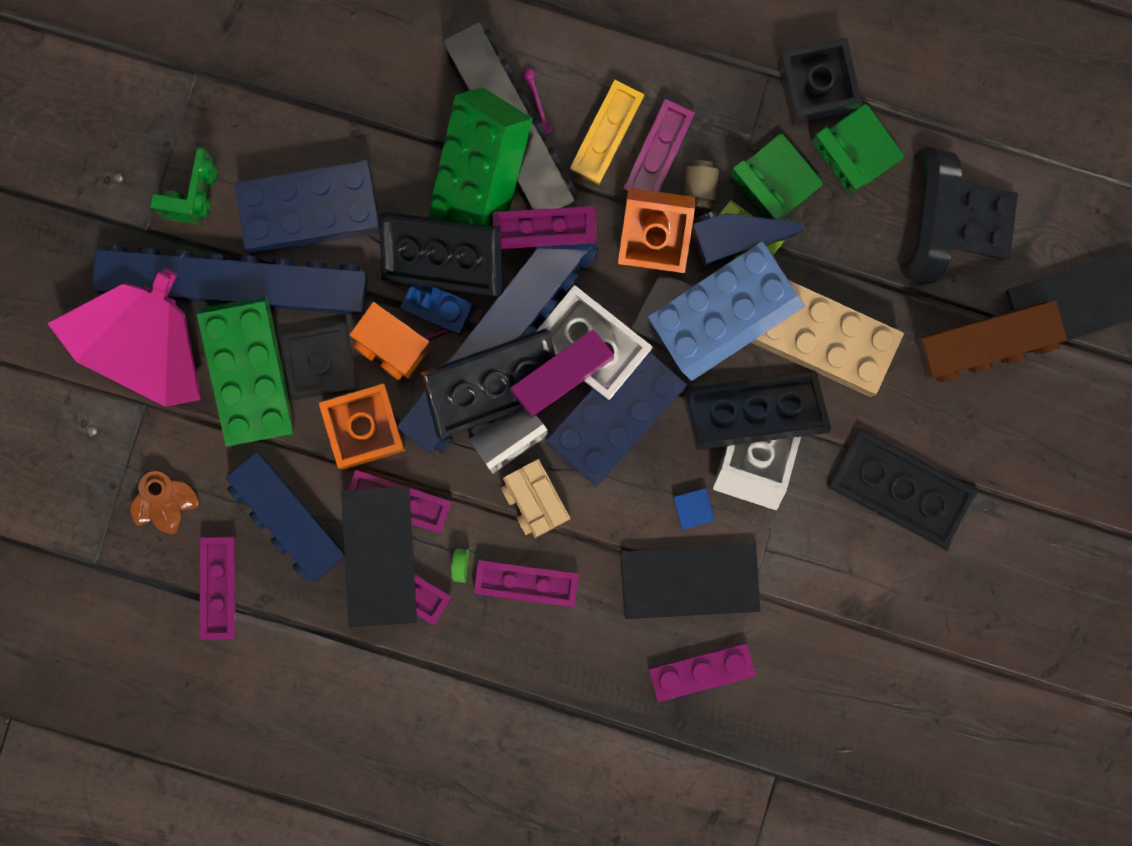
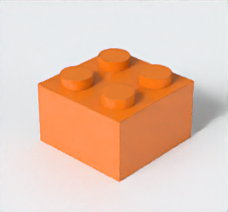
(656, 230)
(390, 341)
(362, 426)

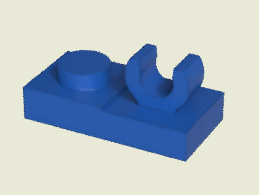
(438, 308)

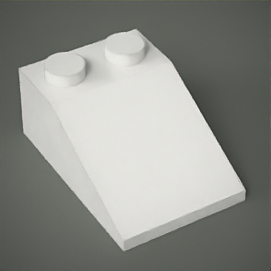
(579, 315)
(507, 438)
(757, 471)

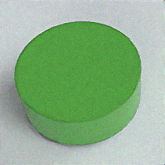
(460, 565)

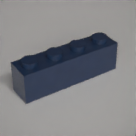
(286, 518)

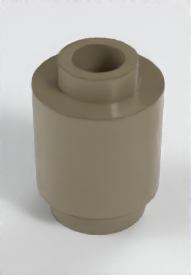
(701, 183)

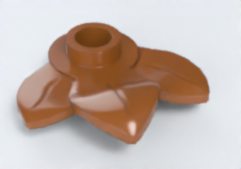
(165, 506)

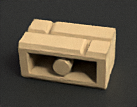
(535, 498)

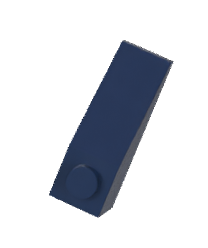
(732, 234)

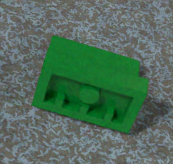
(857, 149)
(776, 178)
(198, 205)

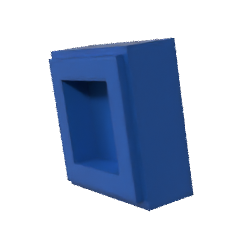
(693, 509)

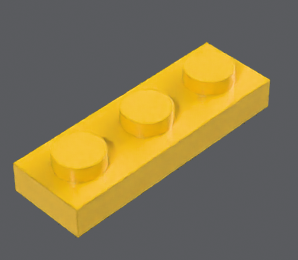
(607, 132)

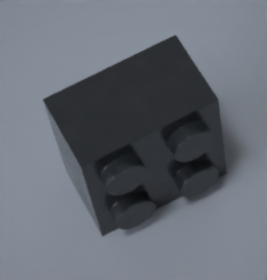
(819, 81)

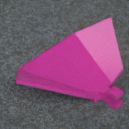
(135, 340)

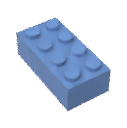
(726, 311)

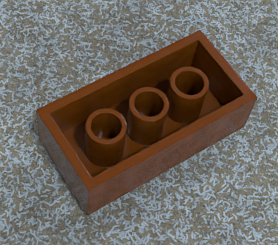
(991, 339)

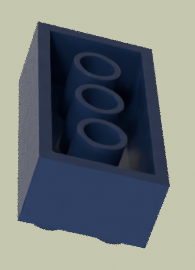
(307, 207)
(604, 430)

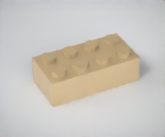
(835, 342)

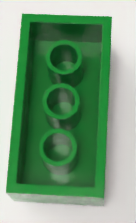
(479, 158)
(246, 370)

